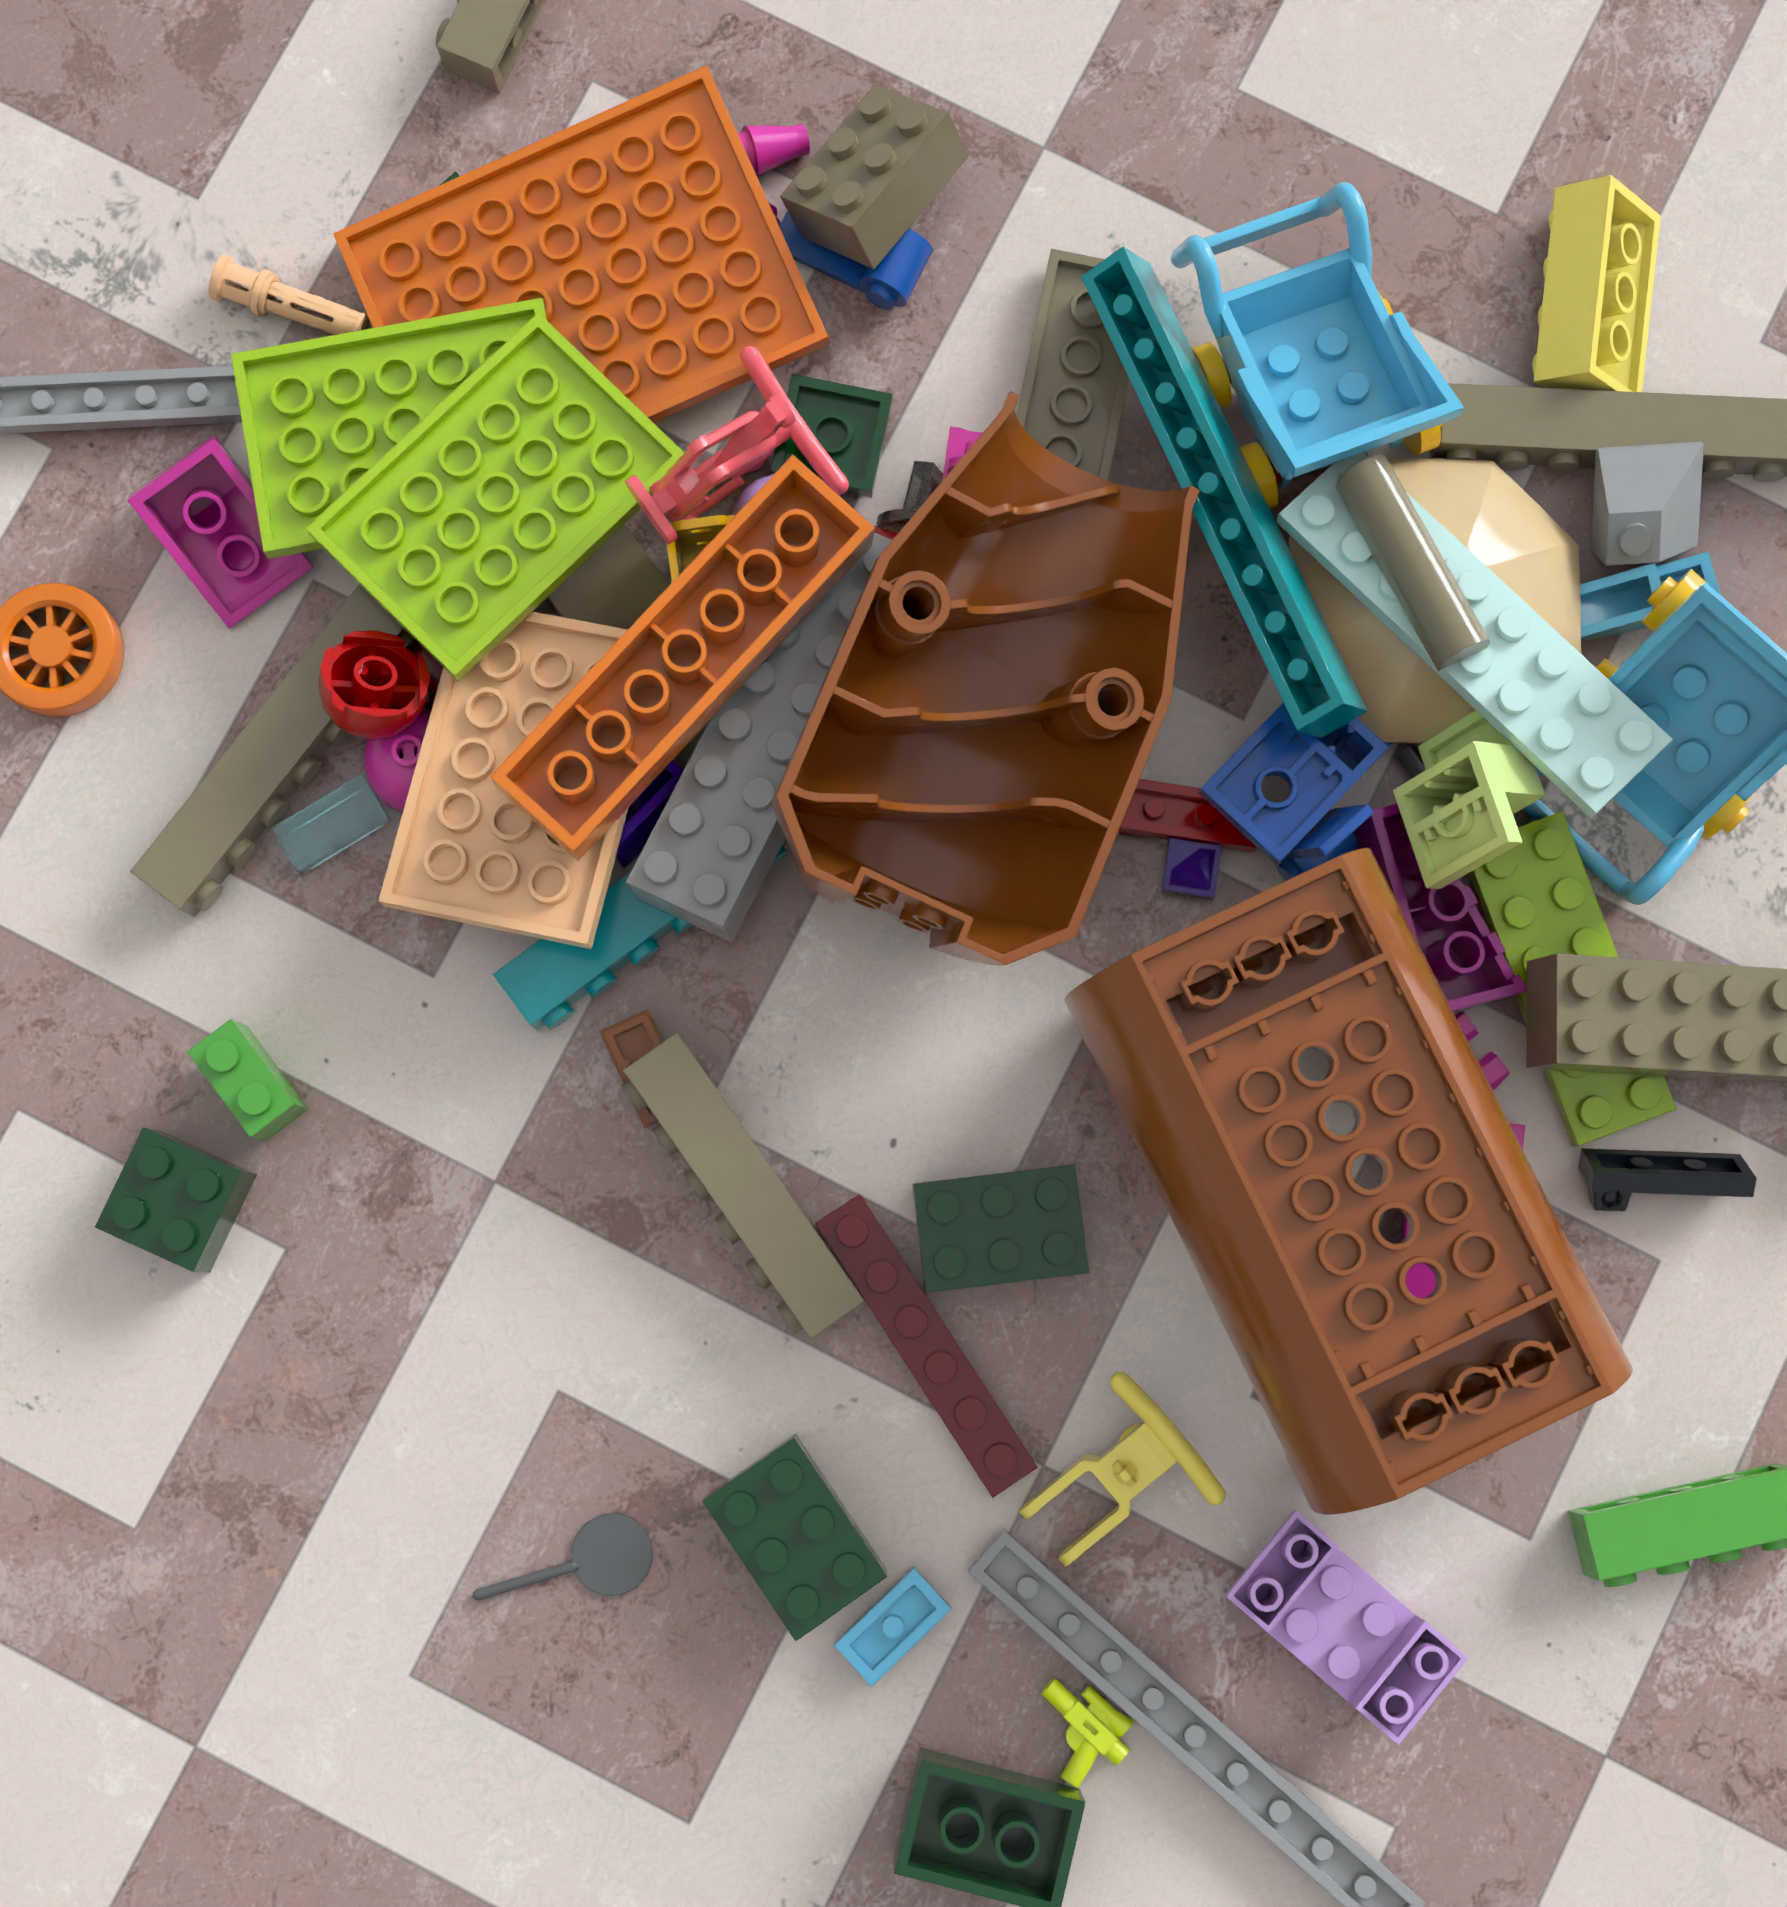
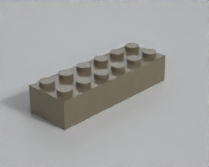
(1657, 1018)

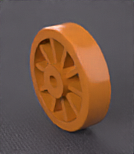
(57, 650)

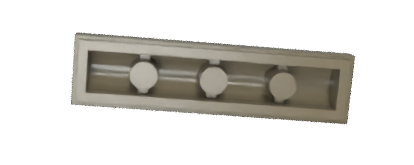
(1411, 562)

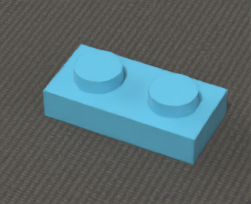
(892, 1626)

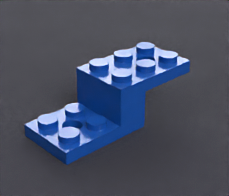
(1312, 766)

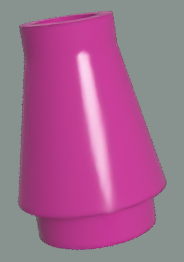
(773, 145)

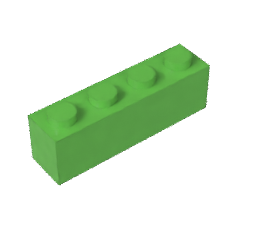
(1682, 1524)

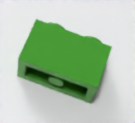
(247, 1080)

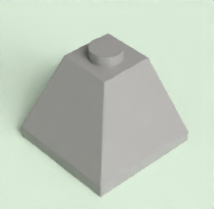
(1646, 502)

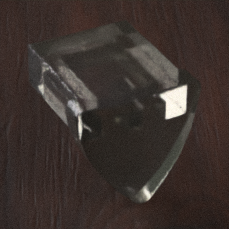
(923, 481)

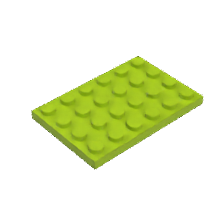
(339, 402)
(495, 496)

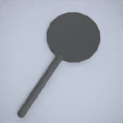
(607, 1556)

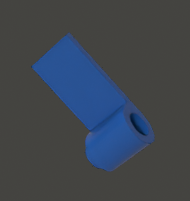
(885, 285)
(1325, 841)

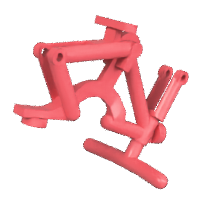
(755, 436)

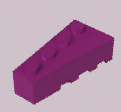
(1443, 920)

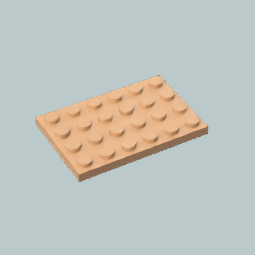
(460, 840)

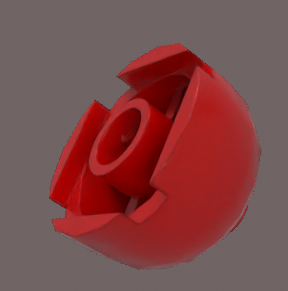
(373, 684)

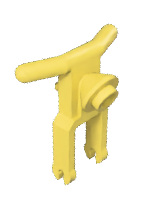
(1130, 1466)

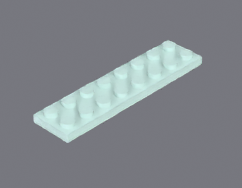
(1526, 680)

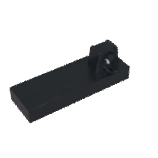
(1619, 1173)

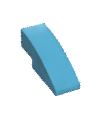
(1619, 600)

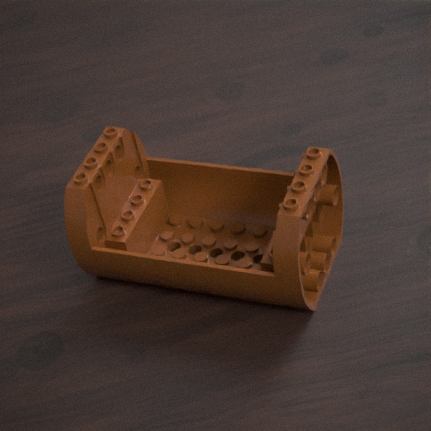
(1347, 1363)

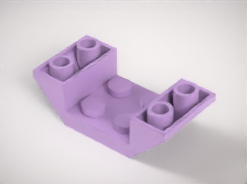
(1346, 1627)

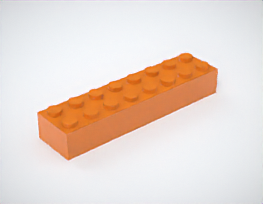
(684, 658)

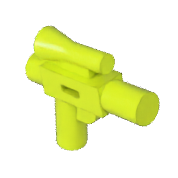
(1091, 1729)

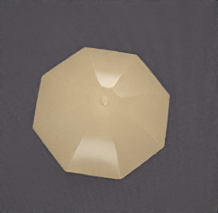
(1506, 534)

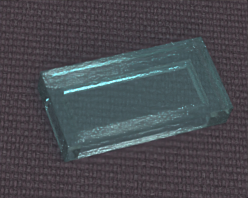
(331, 824)

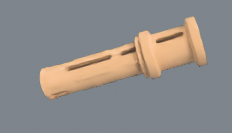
(263, 295)

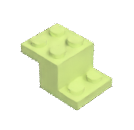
(1465, 800)

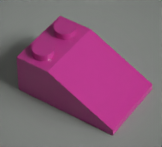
(211, 528)

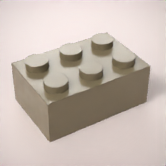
(874, 176)

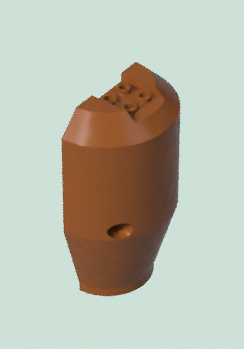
(993, 701)

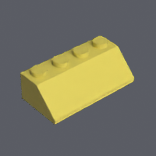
(1597, 288)

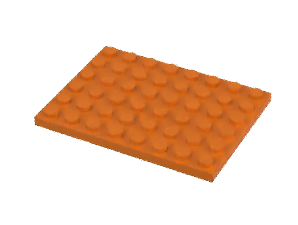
(631, 233)

